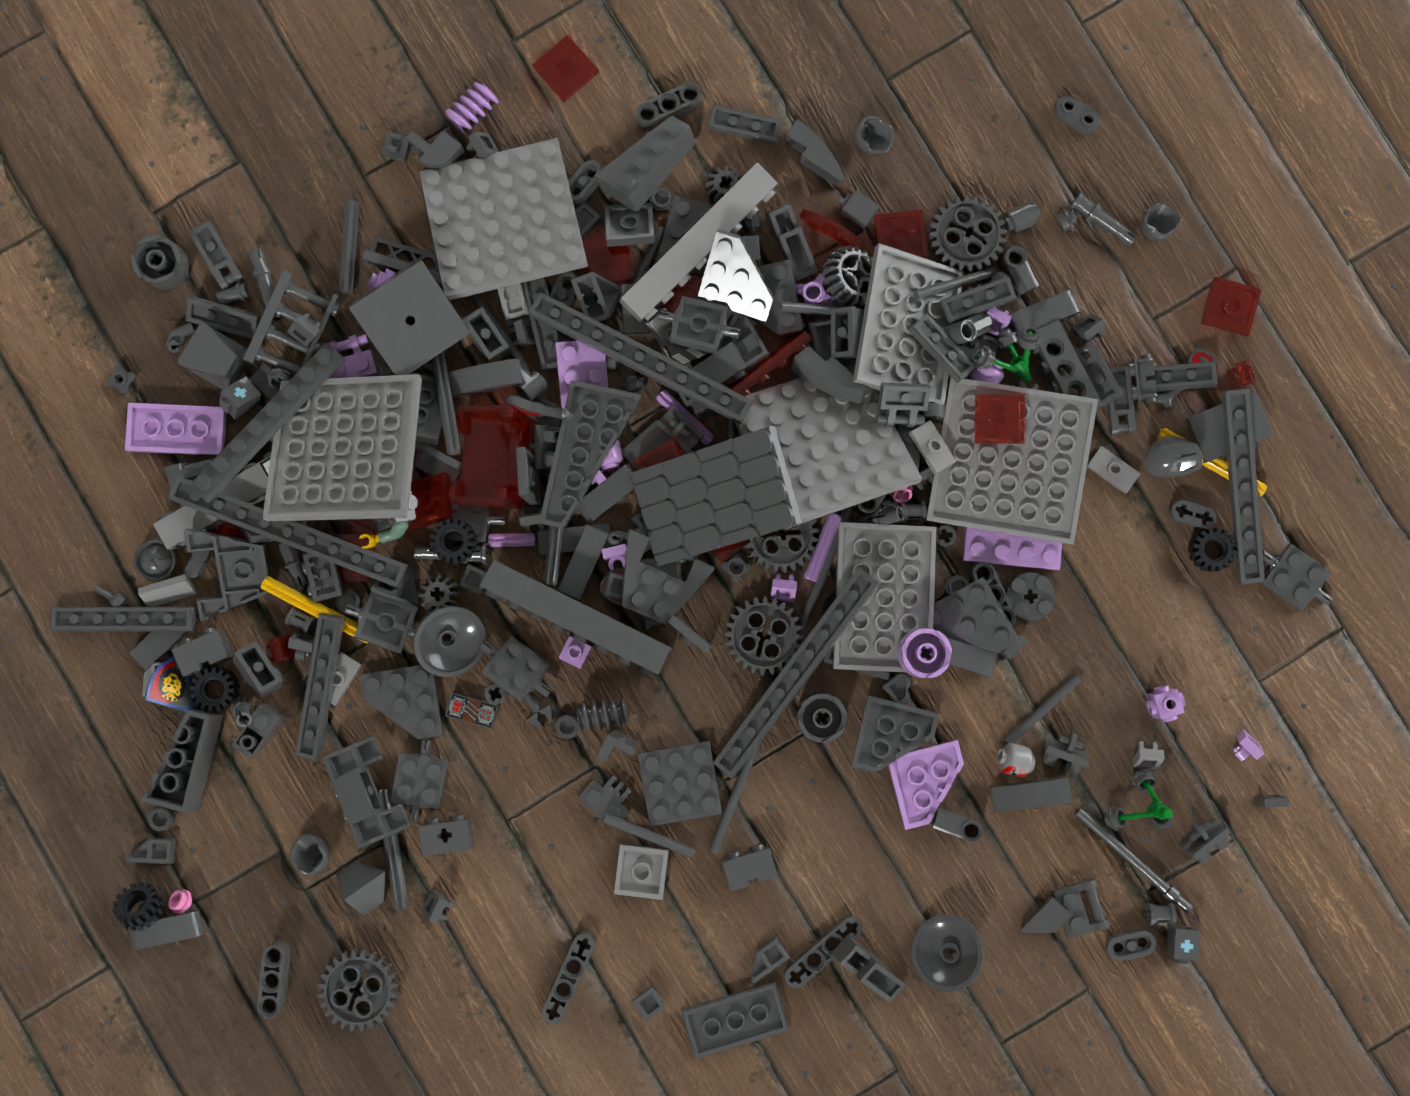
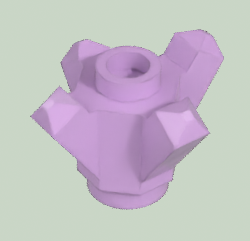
(814, 293)

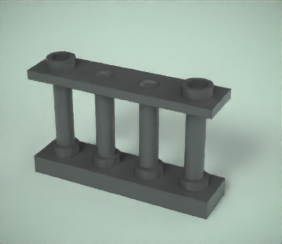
(276, 308)

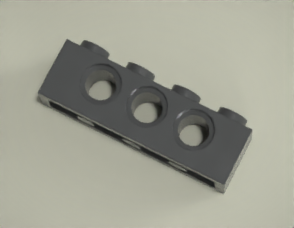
(1055, 336)

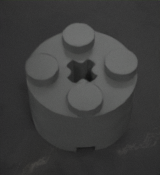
(160, 262)
(835, 719)

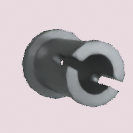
(233, 294)

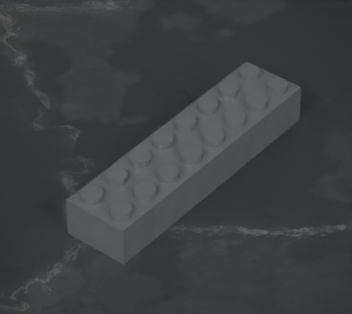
(576, 617)

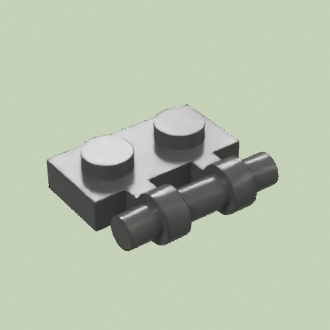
(903, 397)

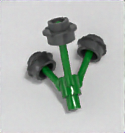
(1028, 339)
(1157, 813)

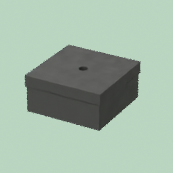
(408, 319)

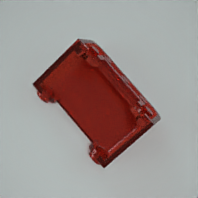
(490, 456)

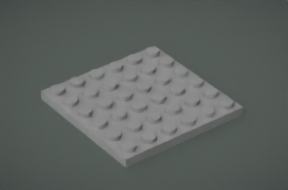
(503, 219)
(831, 446)
(346, 452)
(1015, 487)

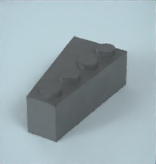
(186, 764)

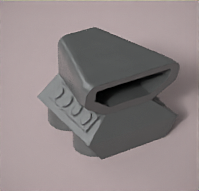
(214, 357)

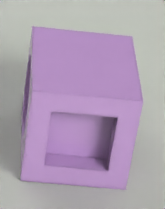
(575, 652)

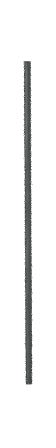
(804, 620)

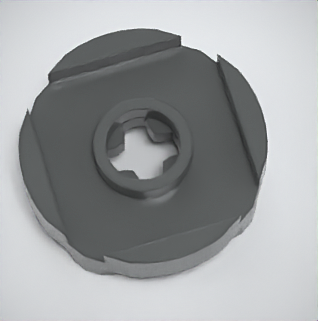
(1040, 586)

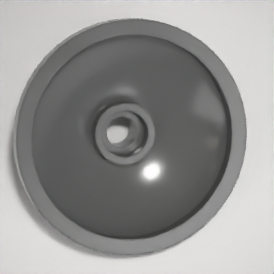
(457, 652)
(932, 953)

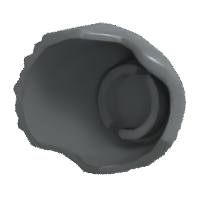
(873, 135)
(1159, 222)
(310, 855)

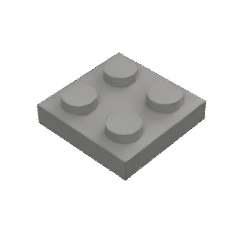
(641, 871)

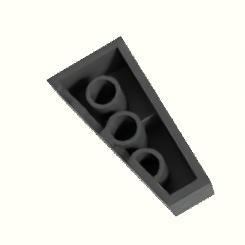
(646, 164)

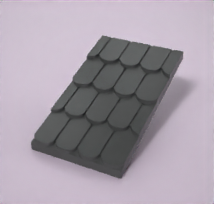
(716, 496)

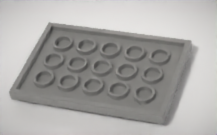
(886, 346)
(903, 601)

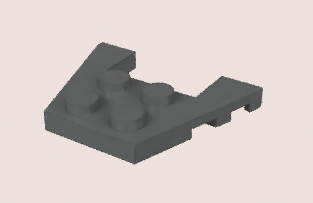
(239, 568)
(653, 591)

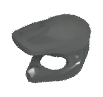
(1173, 457)

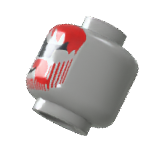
(1016, 760)

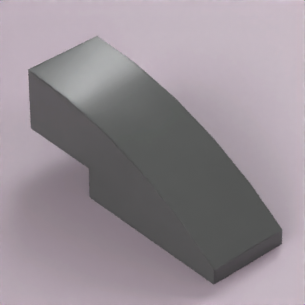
(814, 153)
(792, 241)
(828, 376)
(485, 378)
(1031, 794)
(868, 968)

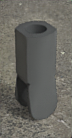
(197, 563)

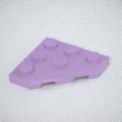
(923, 780)

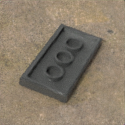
(734, 1019)

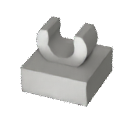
(1148, 758)

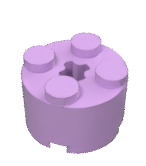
(937, 658)

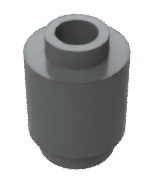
(1022, 217)

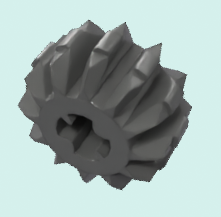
(718, 178)
(444, 586)

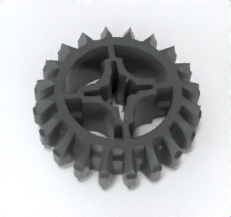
(846, 282)

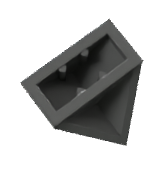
(596, 295)
(405, 593)
(362, 886)

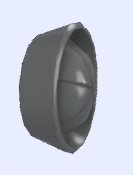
(153, 560)

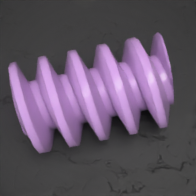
(471, 106)

